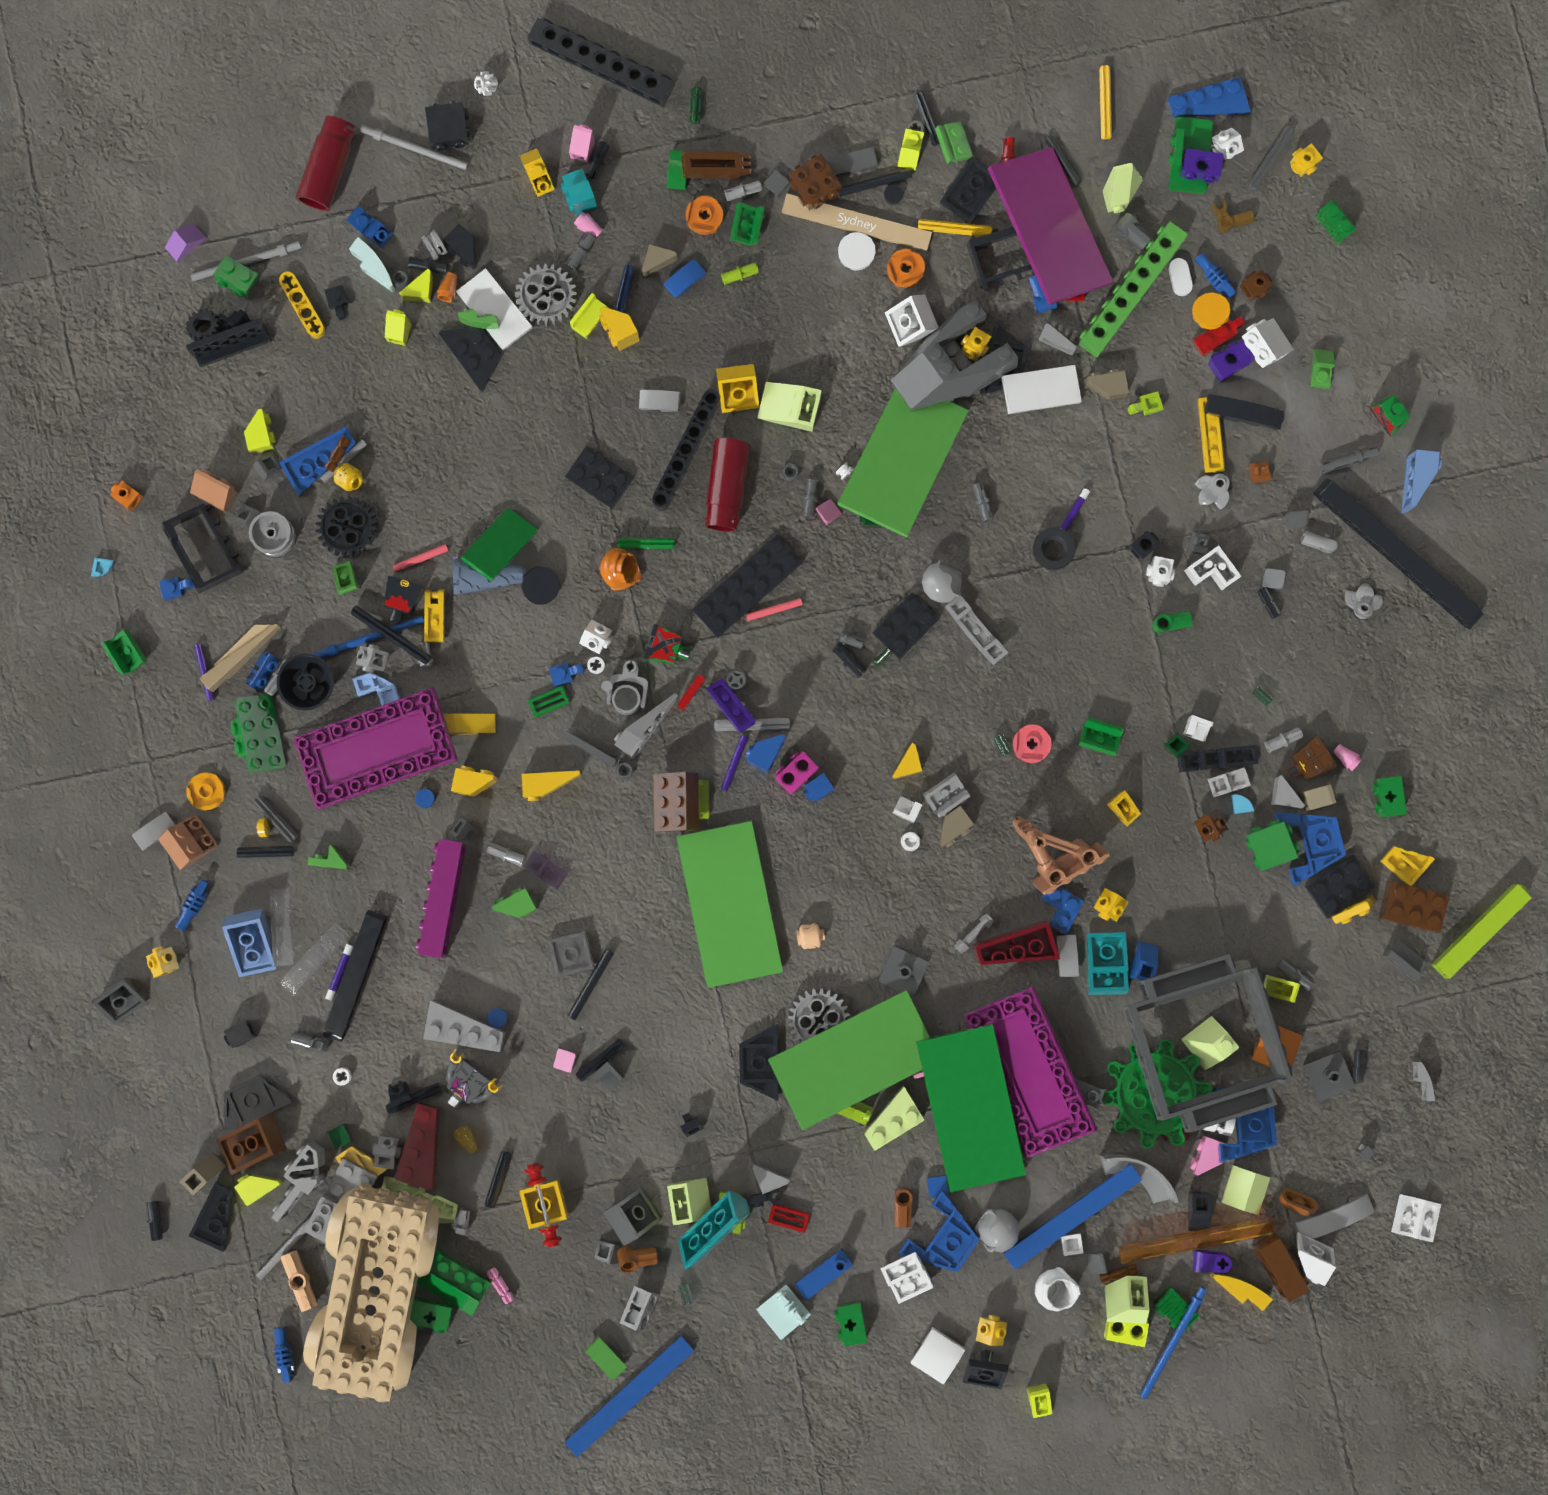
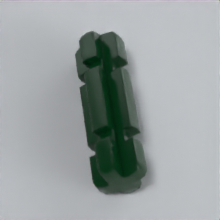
(695, 105)

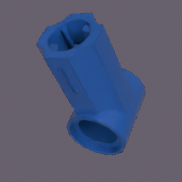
(1039, 298)

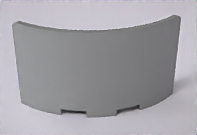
(1152, 1179)

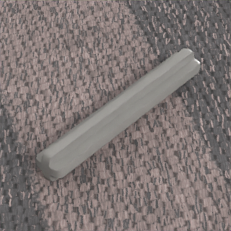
(761, 724)

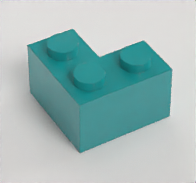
(578, 192)

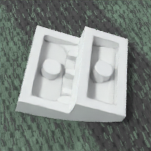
(1416, 1218)
(907, 1277)
(938, 1355)

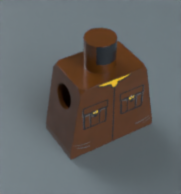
(1311, 760)

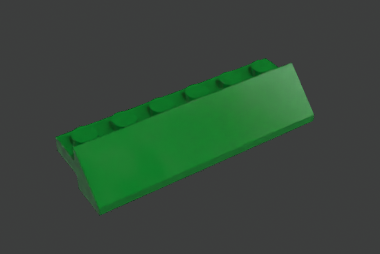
(454, 1282)

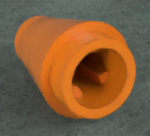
(447, 289)

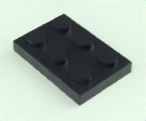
(969, 191)
(599, 477)
(905, 625)
(1340, 886)

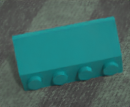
(712, 1228)

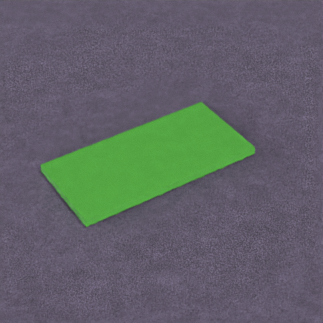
(901, 462)
(729, 904)
(851, 1060)

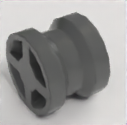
(738, 678)

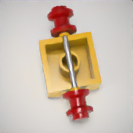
(543, 1204)

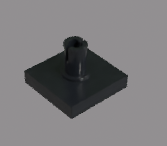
(985, 1372)

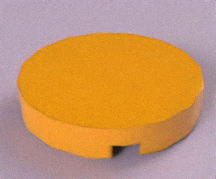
(1211, 310)
(206, 791)

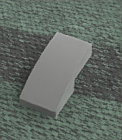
(659, 400)
(1229, 782)
(152, 831)
(1068, 954)
(1421, 1075)

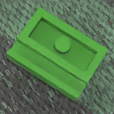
(953, 142)

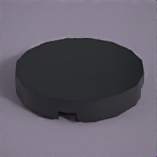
(540, 585)

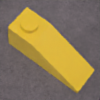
(470, 723)
(541, 784)

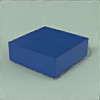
(936, 1184)

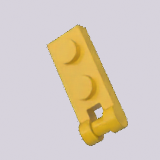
(434, 616)

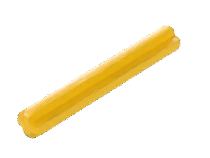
(1105, 102)
(954, 228)

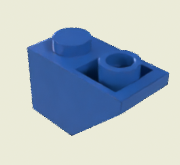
(1144, 961)

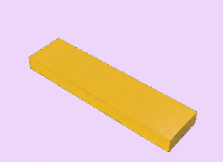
(1211, 440)

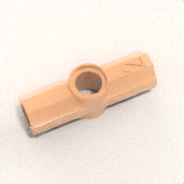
(303, 1293)

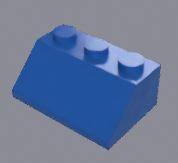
(765, 753)

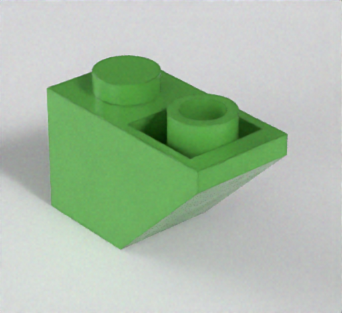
(517, 905)

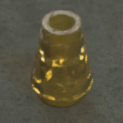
(465, 1138)

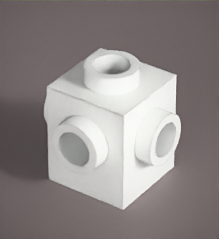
(1227, 143)
(1165, 566)
(596, 637)

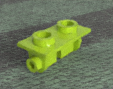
(703, 799)
(858, 1112)

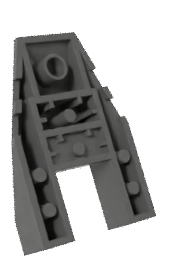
(942, 371)

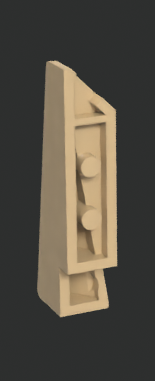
(238, 655)

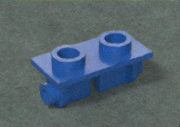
(259, 678)

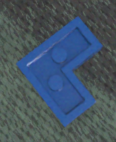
(1067, 909)

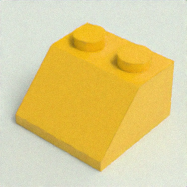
(737, 388)

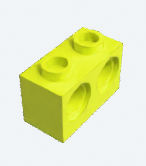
(1125, 1334)

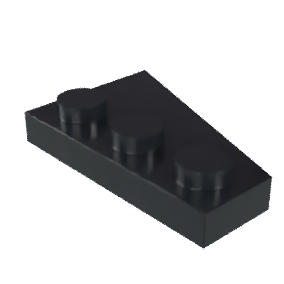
(213, 1218)

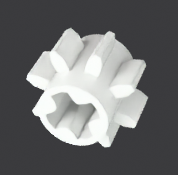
(486, 83)

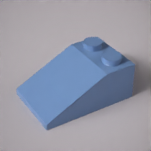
(1419, 472)
(249, 942)

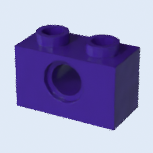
(1211, 161)
(1222, 368)

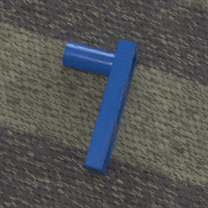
(823, 1274)

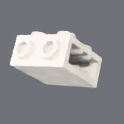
(1267, 342)

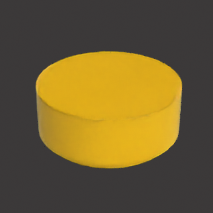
(263, 827)

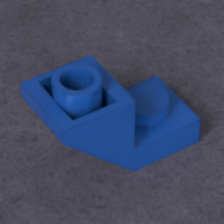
(369, 227)

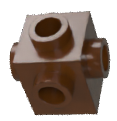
(1256, 285)
(1211, 826)

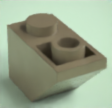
(1109, 385)
(1319, 797)
(953, 825)
(203, 1174)

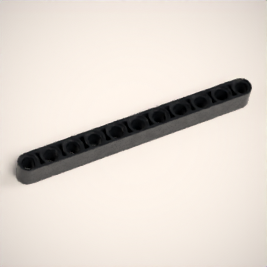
(1398, 553)

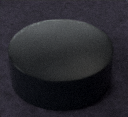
(893, 194)

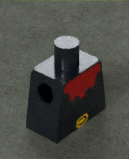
(401, 597)

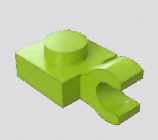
(1148, 404)

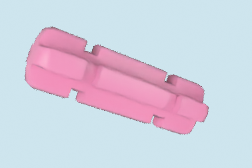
(500, 1285)

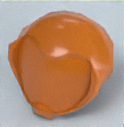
(619, 569)

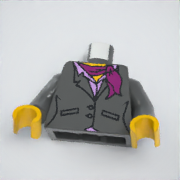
(468, 1082)

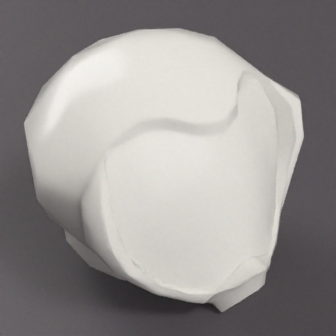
(1056, 1290)

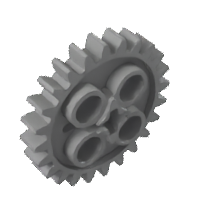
(536, 280)
(803, 1009)

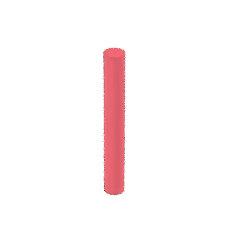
(420, 558)
(774, 609)

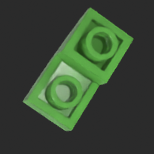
(472, 319)
(605, 1358)

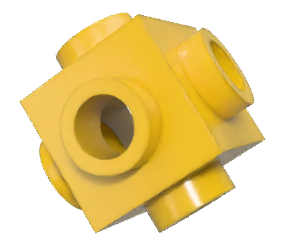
(1305, 160)
(975, 344)
(1110, 905)
(162, 961)
(991, 1330)

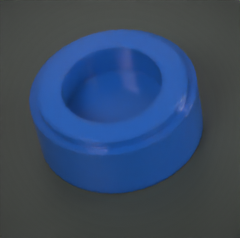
(424, 798)
(497, 1017)

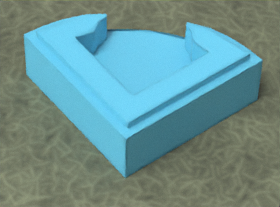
(101, 567)
(1241, 804)

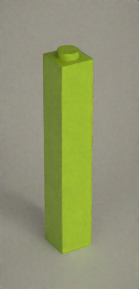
(1481, 930)

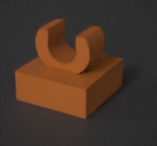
(1259, 472)

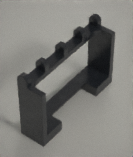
(981, 243)
(193, 574)

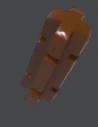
(337, 454)
(1118, 1273)

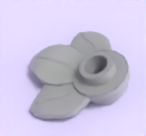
(1211, 492)
(1363, 598)

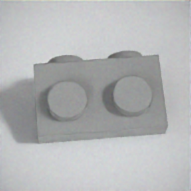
(946, 795)

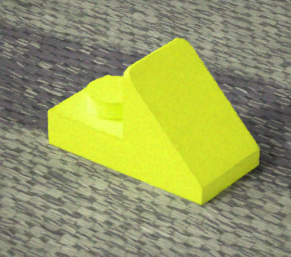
(910, 149)

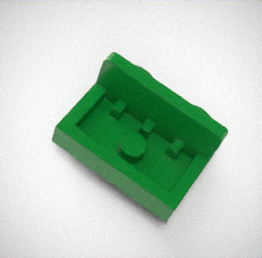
(747, 224)
(235, 277)
(124, 652)
(1101, 736)

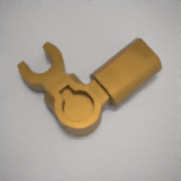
(1225, 222)

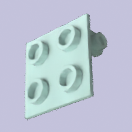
(783, 1312)

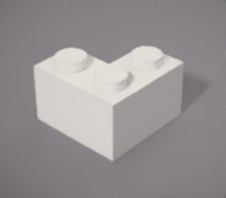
(1214, 564)

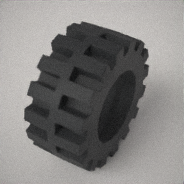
(199, 319)

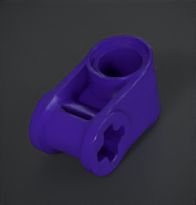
(1207, 1261)

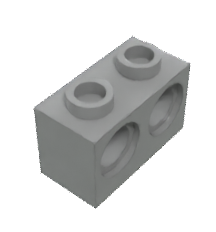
(639, 1308)

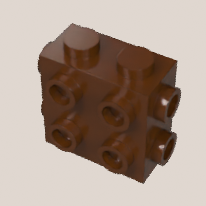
(814, 182)

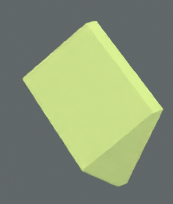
(1245, 1190)

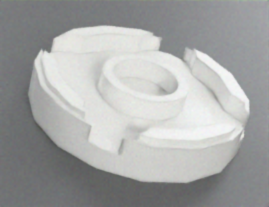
(856, 251)

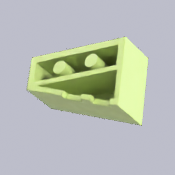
(893, 1120)

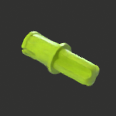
(739, 273)

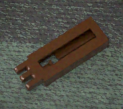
(706, 165)

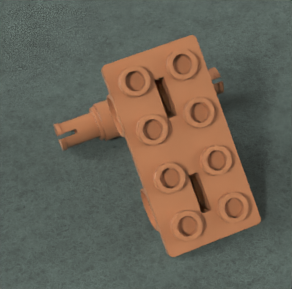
(1062, 870)

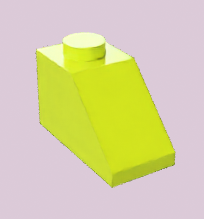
(255, 1186)

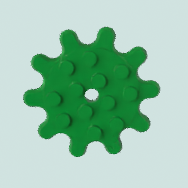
(1134, 1099)

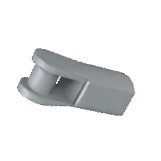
(1319, 542)

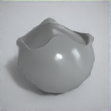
(942, 582)
(997, 1230)

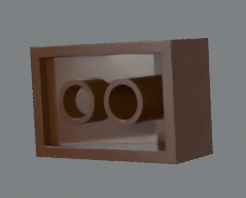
(251, 1144)

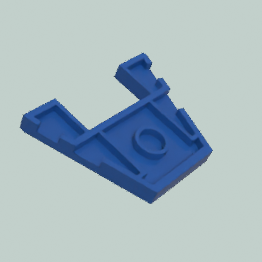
(1320, 840)
(1254, 1134)
(952, 1241)

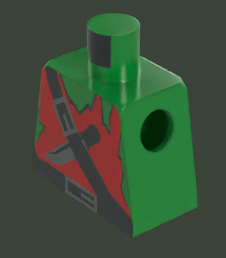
(1390, 414)
(665, 647)

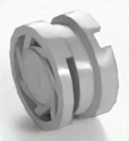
(434, 244)

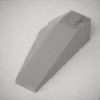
(638, 733)

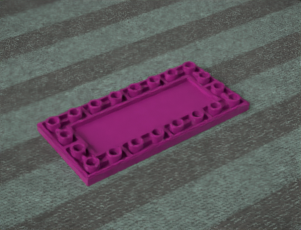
(1050, 225)
(375, 748)
(1037, 1075)

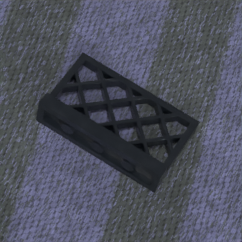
(229, 342)

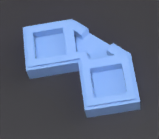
(370, 683)

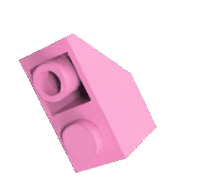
(581, 143)
(1206, 1157)

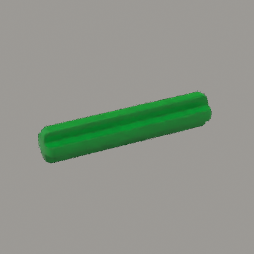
(646, 543)

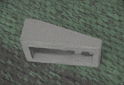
(1057, 340)

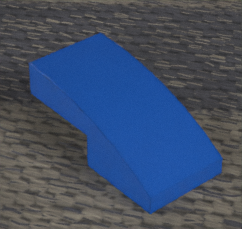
(684, 278)

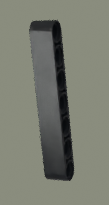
(686, 440)
(354, 975)

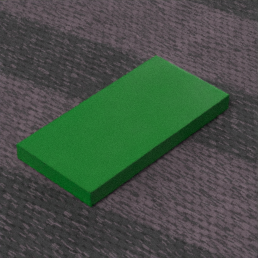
(499, 544)

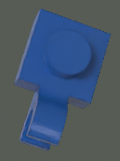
(173, 588)
(563, 674)

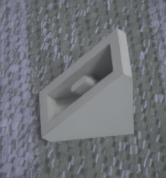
(1284, 795)
(768, 1179)

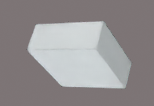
(1072, 1244)

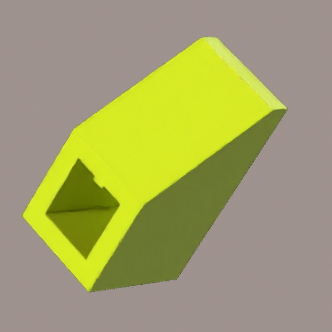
(397, 327)
(258, 433)

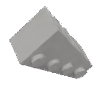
(457, 1028)

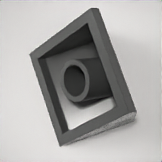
(119, 1000)

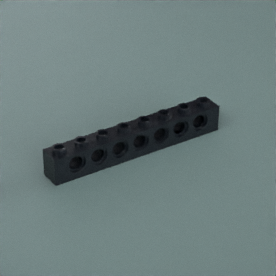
(657, 94)

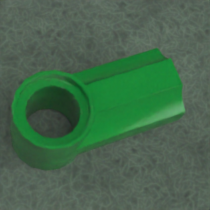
(1173, 621)

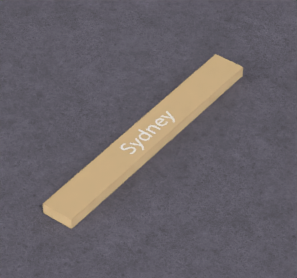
(859, 222)

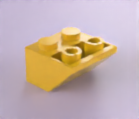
(620, 326)
(472, 783)

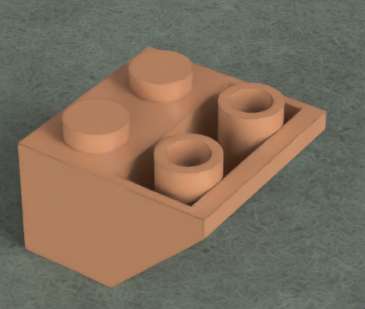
(213, 491)
(187, 842)

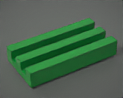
(552, 708)

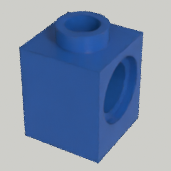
(818, 788)

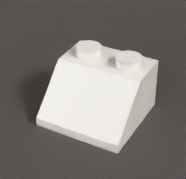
(911, 320)
(1316, 1259)

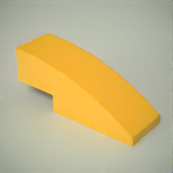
(1242, 1290)

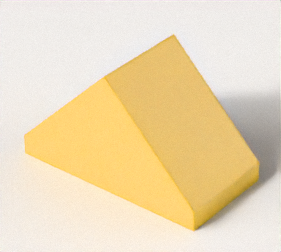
(909, 764)
(1124, 808)

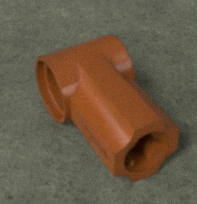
(902, 1209)
(631, 1259)

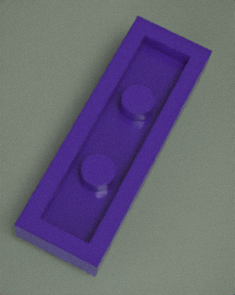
(731, 706)

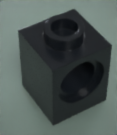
(1136, 549)
(239, 1034)

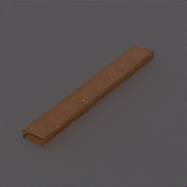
(1196, 1239)

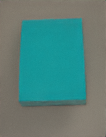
(1107, 964)

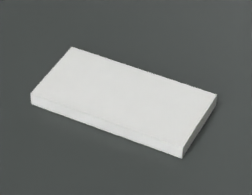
(487, 297)
(1041, 389)

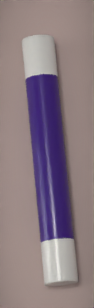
(1075, 509)
(339, 972)

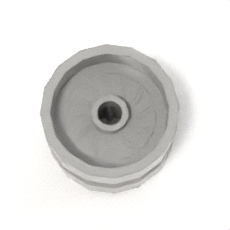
(269, 524)

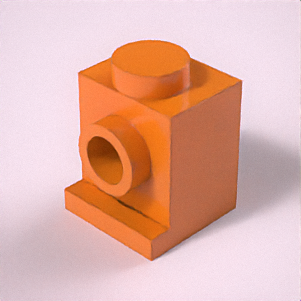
(131, 498)

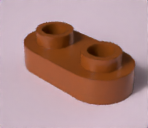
(1298, 1202)

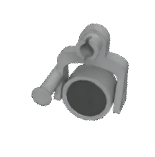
(626, 697)

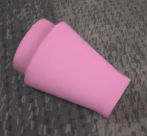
(587, 224)
(1347, 757)

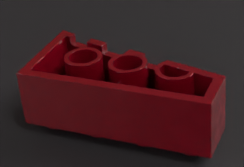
(1023, 944)
(420, 1151)

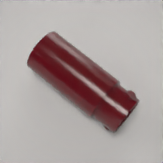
(326, 164)
(726, 484)

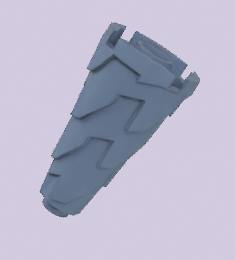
(469, 580)

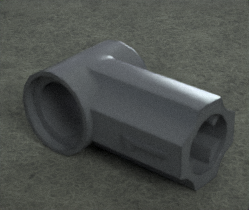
(1129, 228)

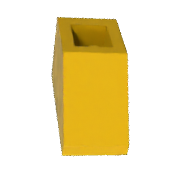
(537, 172)

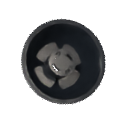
(294, 682)

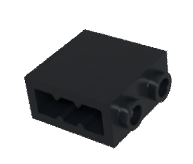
(448, 125)

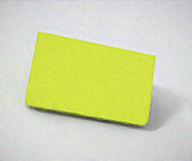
(587, 316)

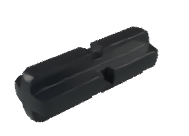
(1271, 606)
(1358, 1070)

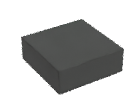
(776, 183)

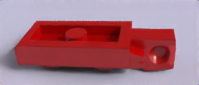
(1216, 337)

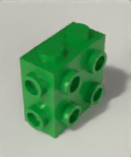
(1272, 844)

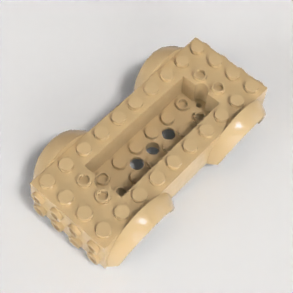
(344, 1343)

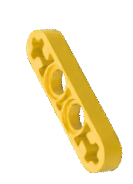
(301, 305)

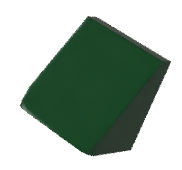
(1177, 745)
(340, 1136)

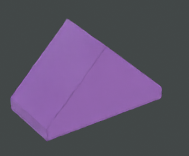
(184, 241)

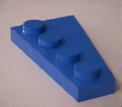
(1219, 98)
(310, 462)

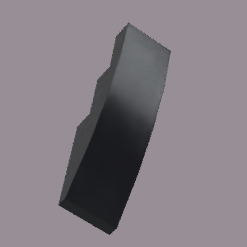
(1244, 411)
(1218, 758)

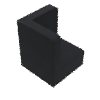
(235, 319)

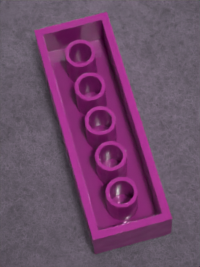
(442, 898)

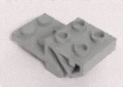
(309, 1157)
(345, 1178)

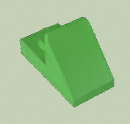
(1322, 366)
(345, 578)
(334, 860)

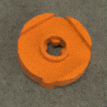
(697, 207)
(911, 259)

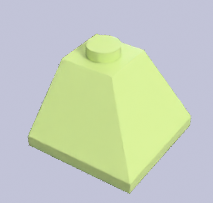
(1210, 1043)

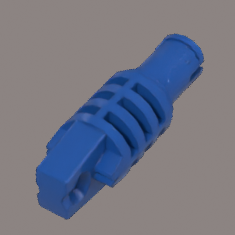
(1215, 275)
(192, 905)
(284, 1354)

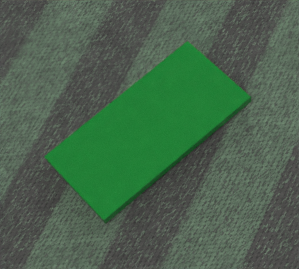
(971, 1107)

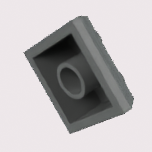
(632, 1216)

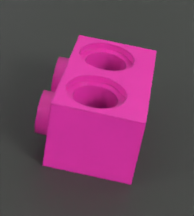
(800, 776)

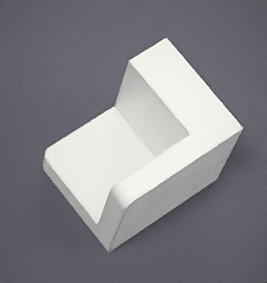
(1197, 728)
(907, 809)

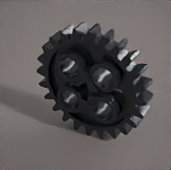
(353, 511)

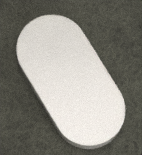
(1180, 277)

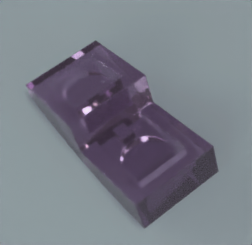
(545, 870)

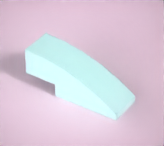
(371, 263)

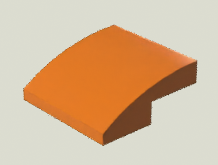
(1288, 1038)

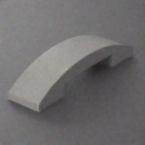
(975, 630)
(1336, 1218)

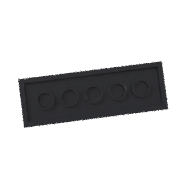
(747, 586)

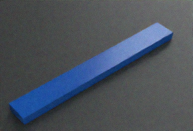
(1072, 1216)
(629, 1396)

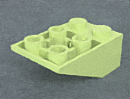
(790, 405)

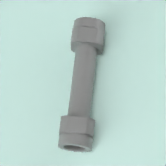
(985, 922)

